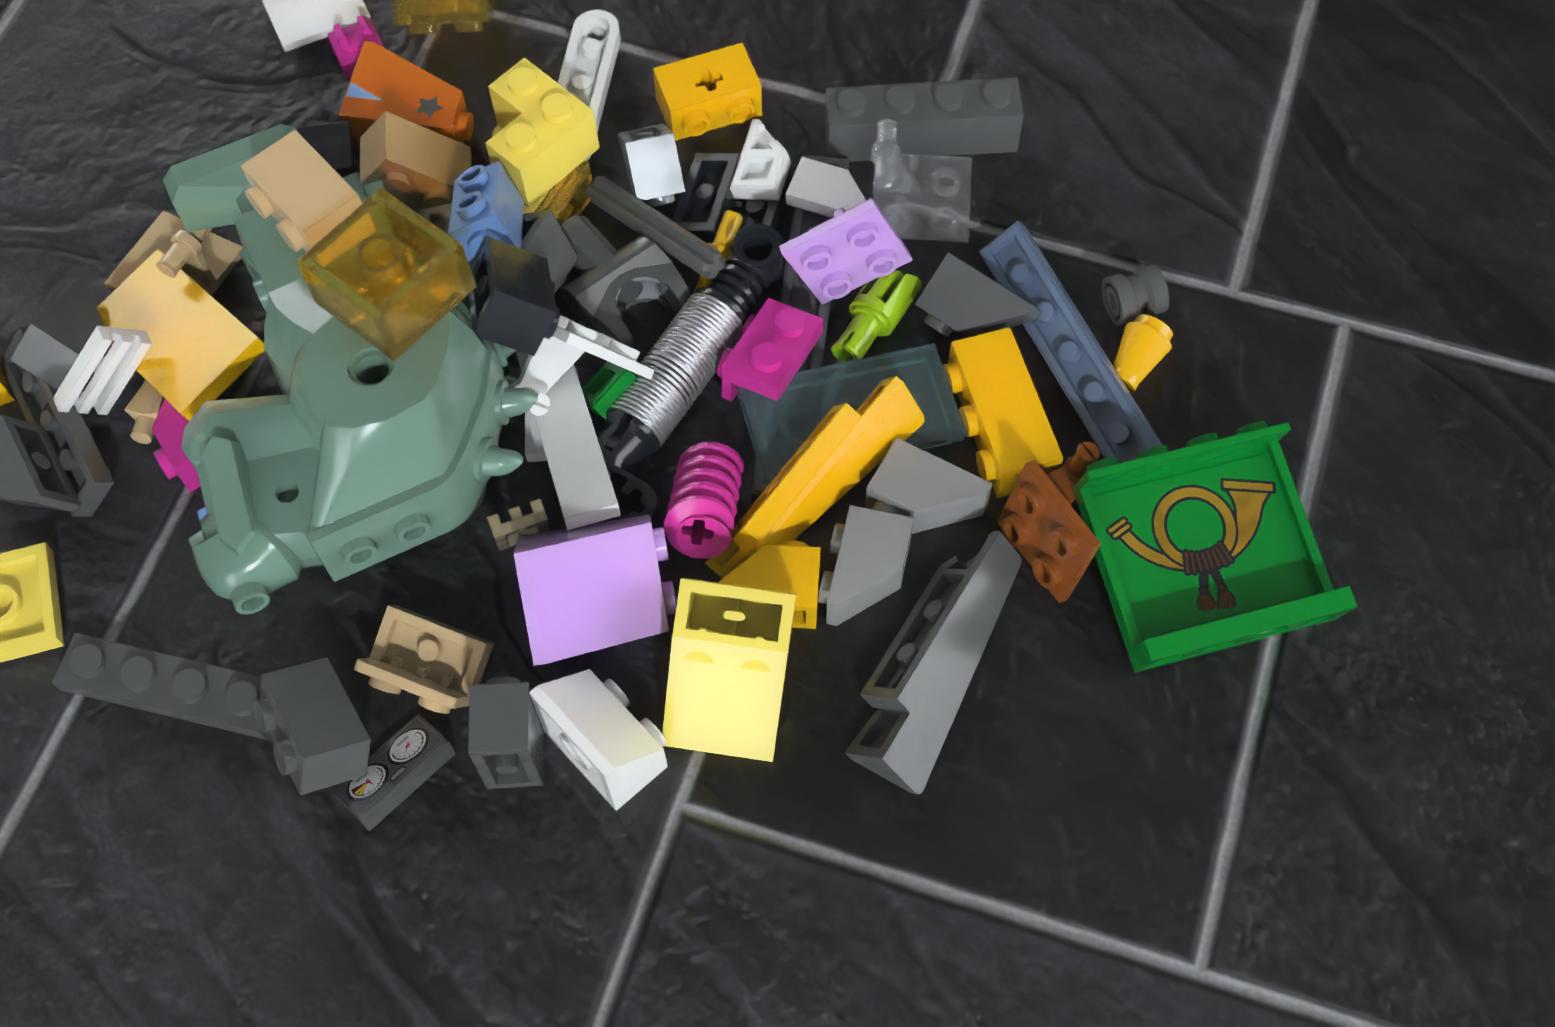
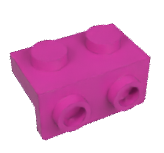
(769, 350)

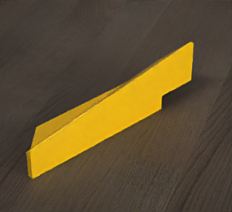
(823, 470)

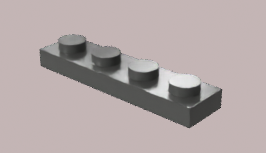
(65, 430)
(160, 684)

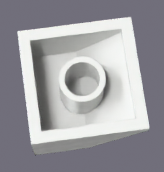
(600, 734)

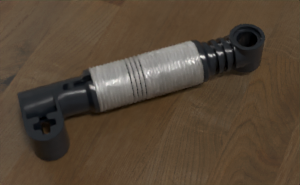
(684, 365)

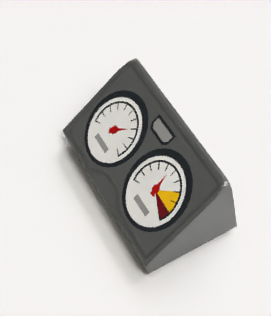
(395, 772)

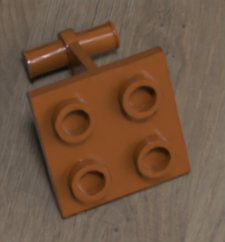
(1045, 525)

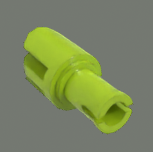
(876, 313)

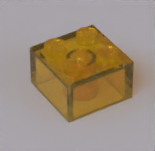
(387, 273)

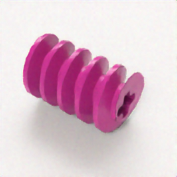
(704, 500)

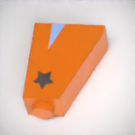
(401, 88)

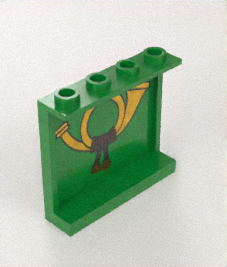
(1206, 546)

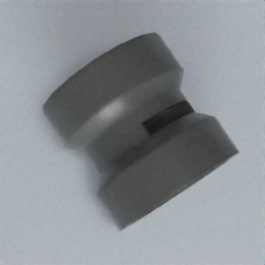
(1131, 295)

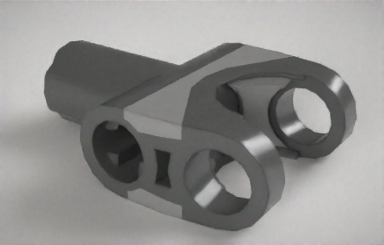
(617, 279)

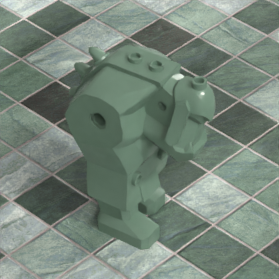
(357, 446)

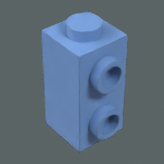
(484, 207)

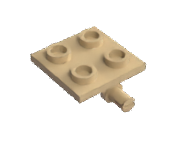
(197, 253)

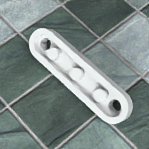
(591, 62)

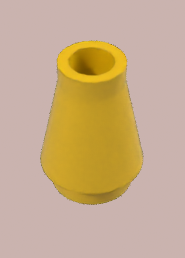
(1141, 349)

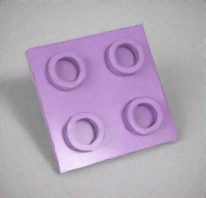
(846, 251)

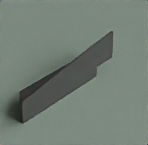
(932, 665)

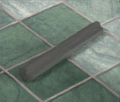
(662, 230)

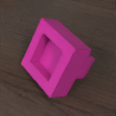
(349, 42)

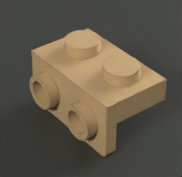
(425, 660)

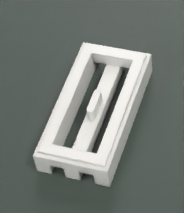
(110, 372)

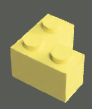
(543, 130)

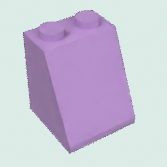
(593, 587)

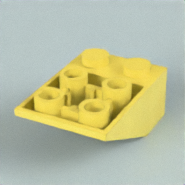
(727, 668)

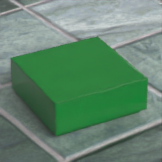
(606, 387)

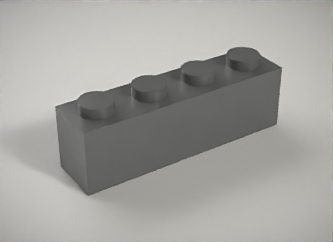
(930, 117)

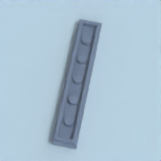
(1070, 347)

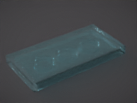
(784, 425)

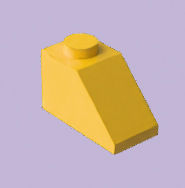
(784, 568)

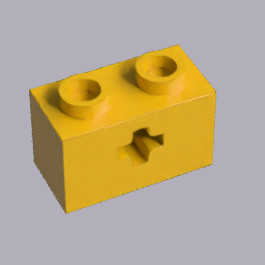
(708, 91)

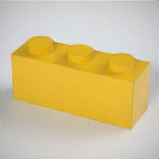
(1000, 408)

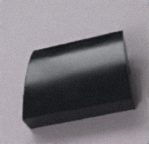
(709, 196)

